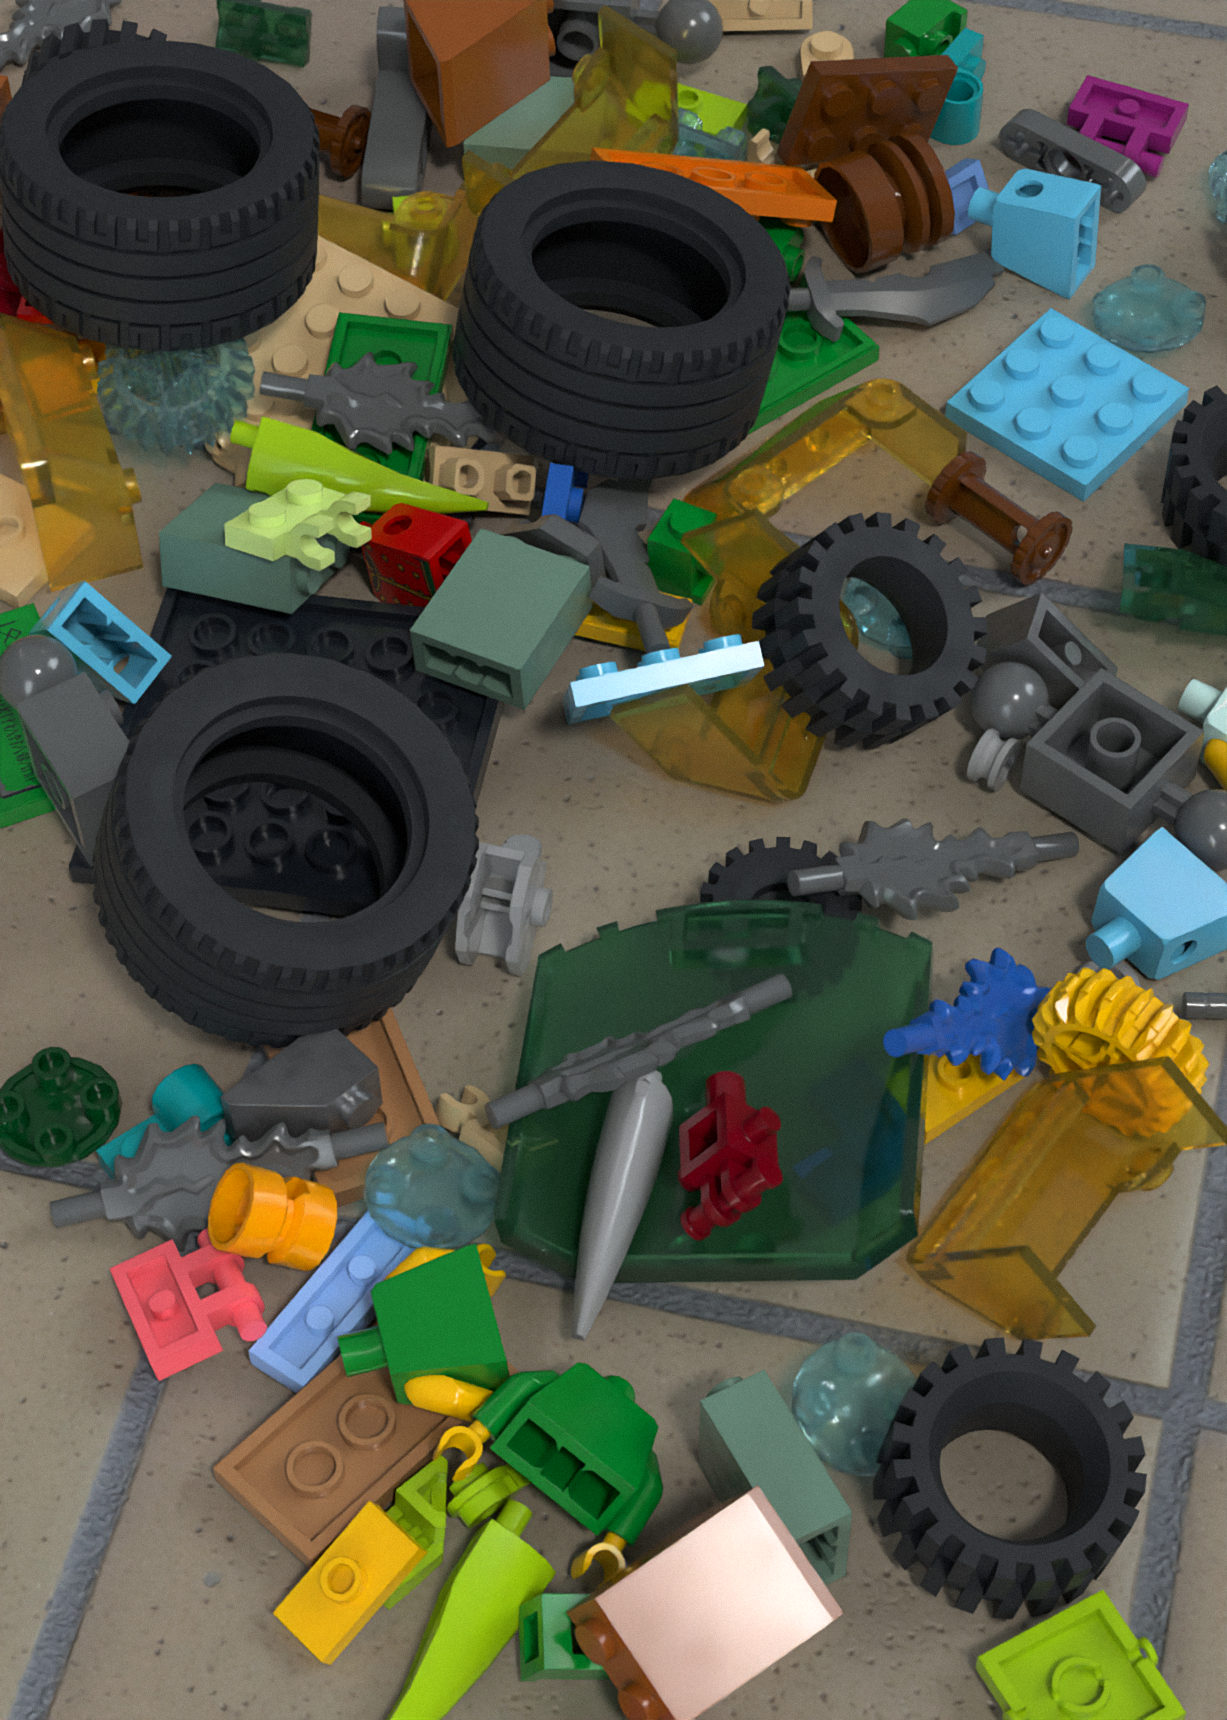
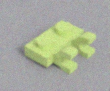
(293, 520)

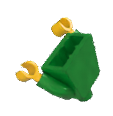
(579, 1445)

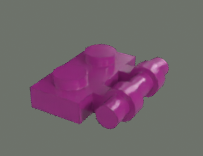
(1129, 116)

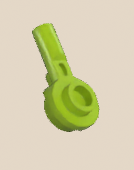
(484, 1493)

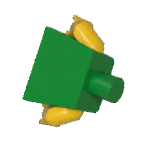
(435, 1331)

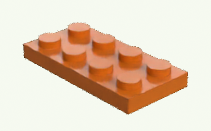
(756, 187)

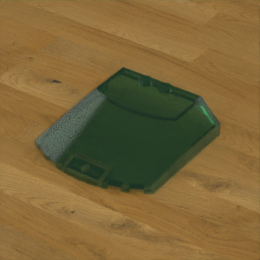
(817, 1060)

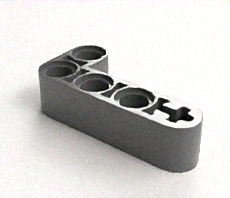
(398, 123)

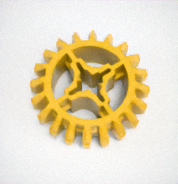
(1110, 1021)

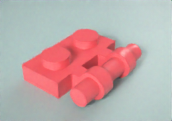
(167, 1310)

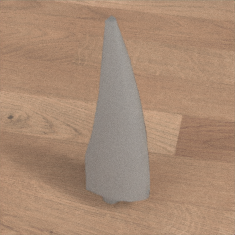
(619, 1189)

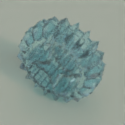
(190, 402)

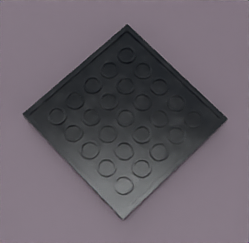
(276, 840)

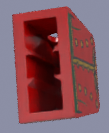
(412, 553)

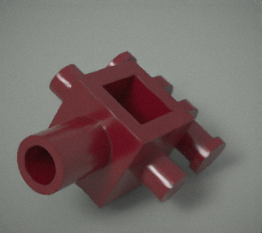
(727, 1155)

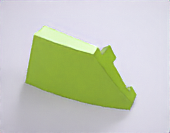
(422, 1514)

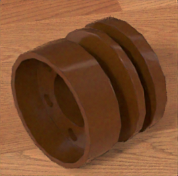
(886, 201)

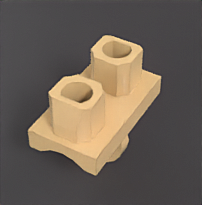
(494, 477)

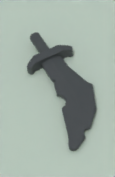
(925, 300)
(614, 516)

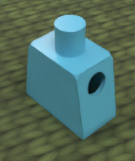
(1042, 227)
(99, 639)
(1159, 910)

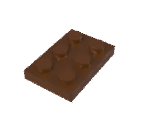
(864, 102)

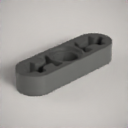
(1039, 145)

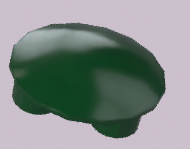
(57, 1109)

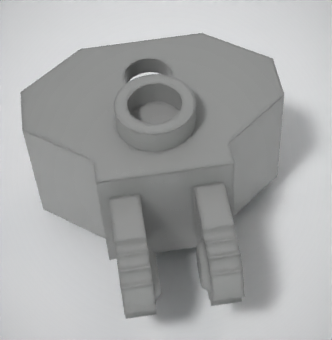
(504, 903)

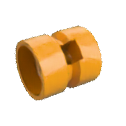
(263, 1213)

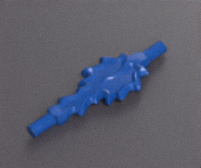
(986, 1019)

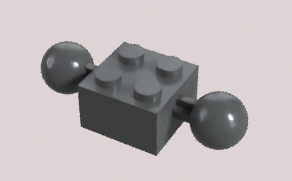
(686, 25)
(67, 731)
(1105, 758)

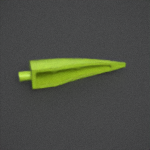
(294, 453)
(473, 1616)

